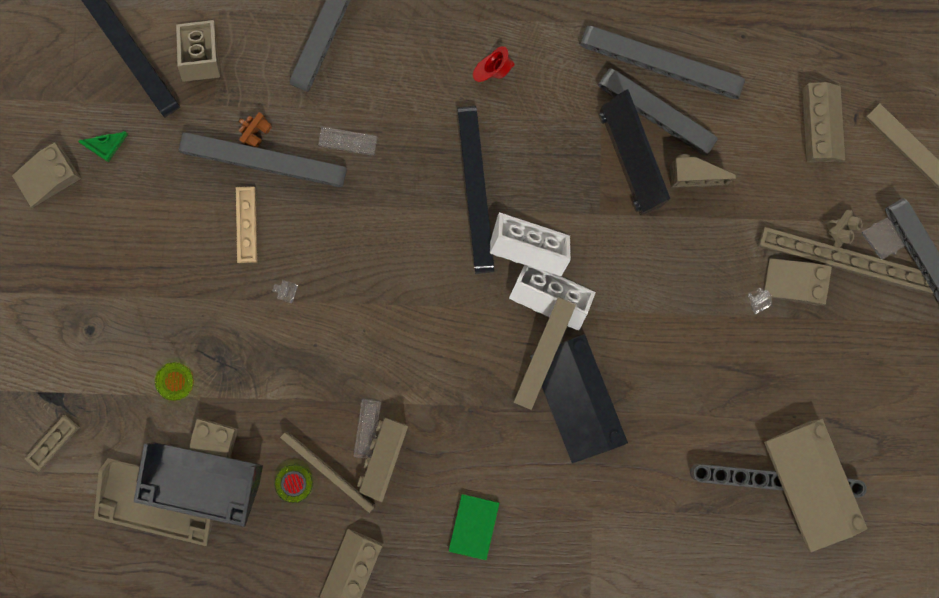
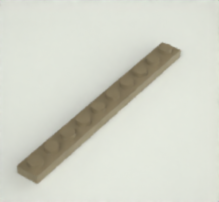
(844, 259)

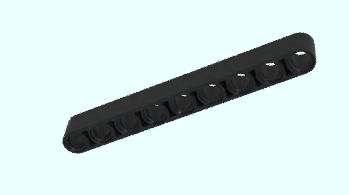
(132, 56)
(475, 189)

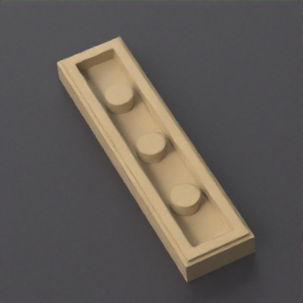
(246, 224)

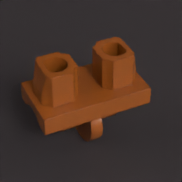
(258, 123)

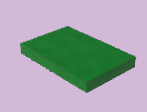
(474, 527)

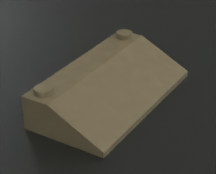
(815, 485)
(116, 505)

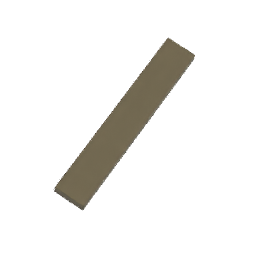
(905, 143)
(544, 353)
(328, 471)

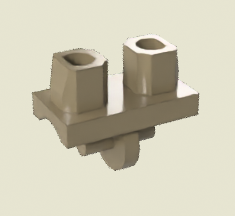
(842, 228)

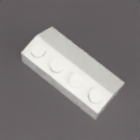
(530, 244)
(541, 289)

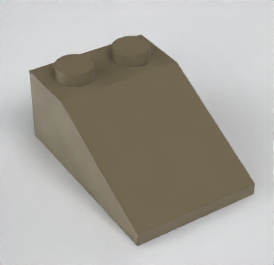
(197, 51)
(694, 172)
(45, 174)
(798, 281)
(213, 438)

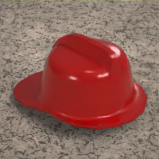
(495, 65)

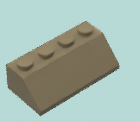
(823, 122)
(383, 458)
(352, 566)

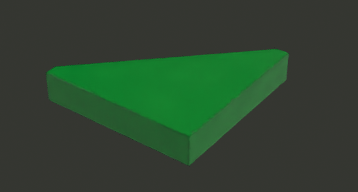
(105, 145)

